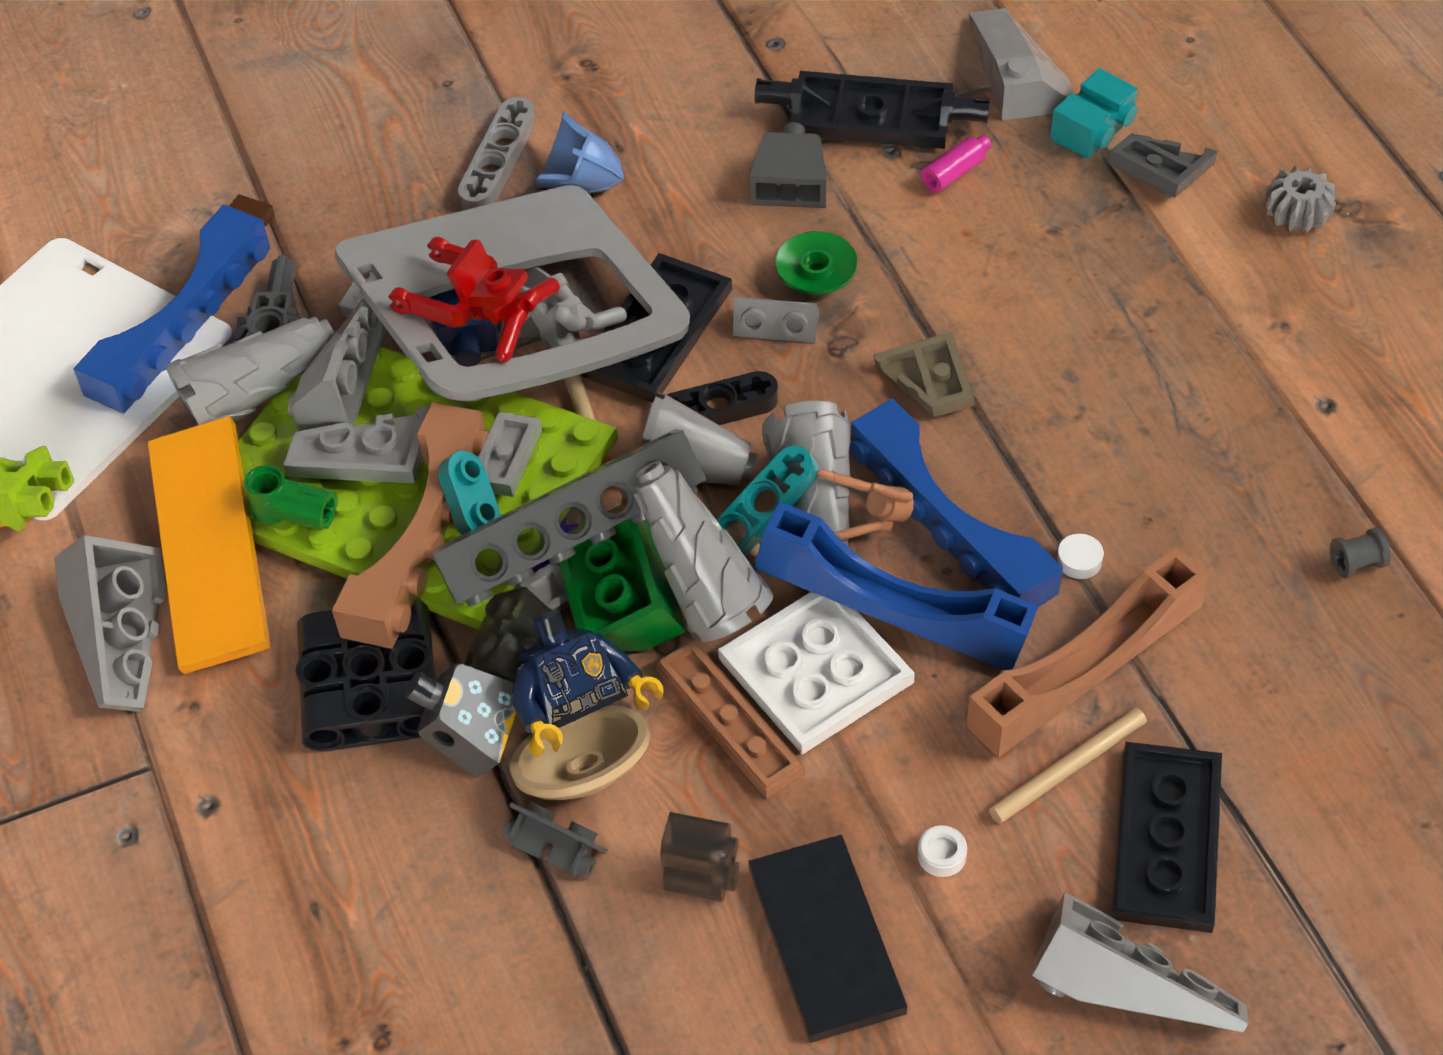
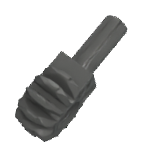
(273, 307)

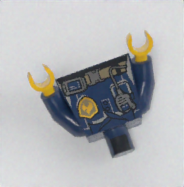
(571, 678)

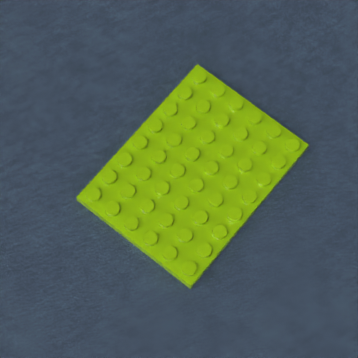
(376, 514)

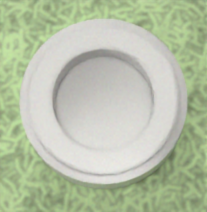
(1080, 556)
(942, 851)

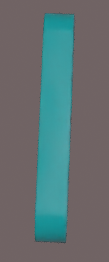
(743, 507)

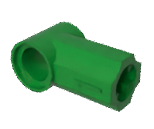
(279, 499)

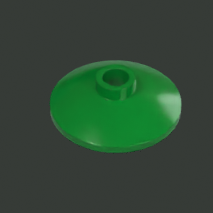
(816, 262)

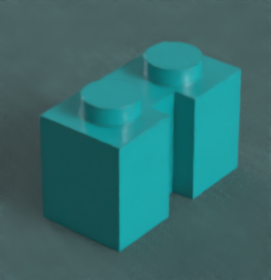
(1094, 114)

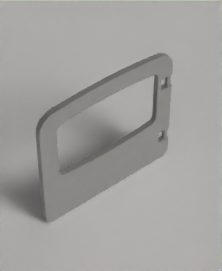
(518, 235)

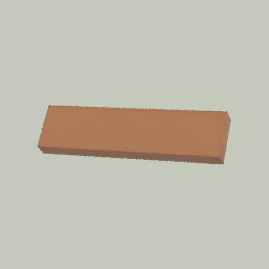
(730, 719)

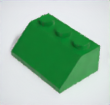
(622, 589)

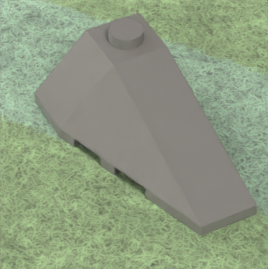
(1017, 68)
(339, 375)
(112, 608)
(1098, 965)

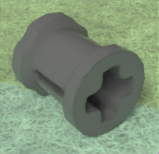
(1360, 552)

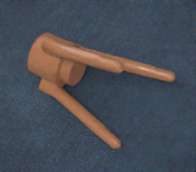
(884, 502)

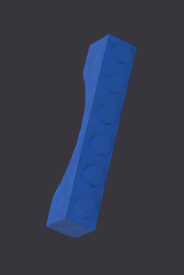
(127, 363)
(1015, 564)
(976, 623)

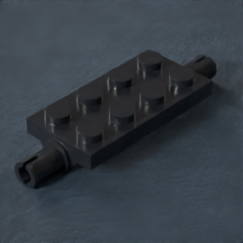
(872, 107)

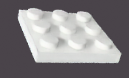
(815, 668)

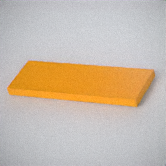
(208, 546)

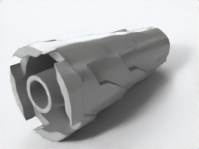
(247, 371)
(827, 438)
(700, 558)

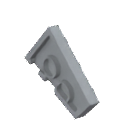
(364, 452)

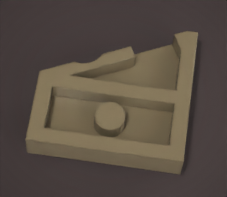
(929, 374)

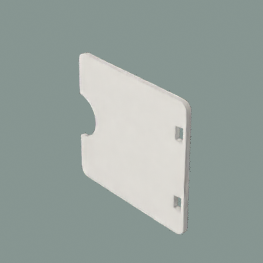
(46, 327)

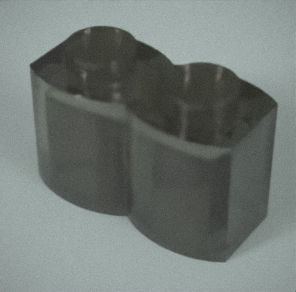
(699, 857)

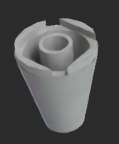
(719, 452)

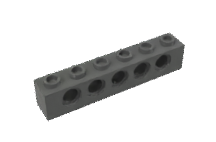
(457, 557)

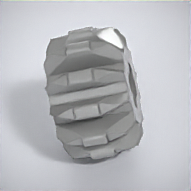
(1300, 199)

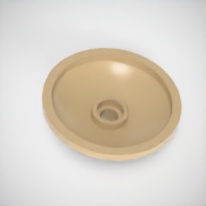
(590, 759)

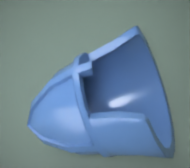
(580, 160)

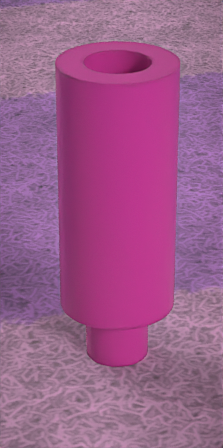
(955, 163)

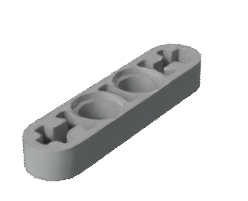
(490, 153)

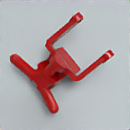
(482, 291)

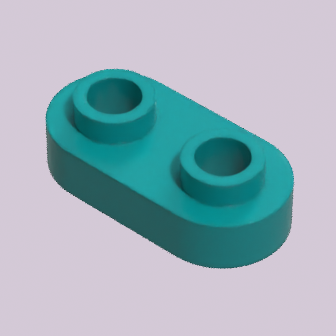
(467, 491)

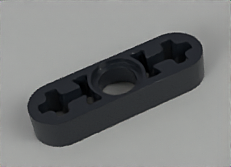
(729, 388)

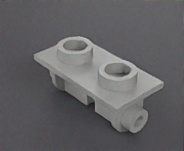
(775, 319)

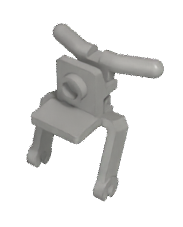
(563, 314)

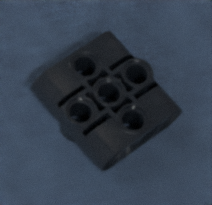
(337, 707)

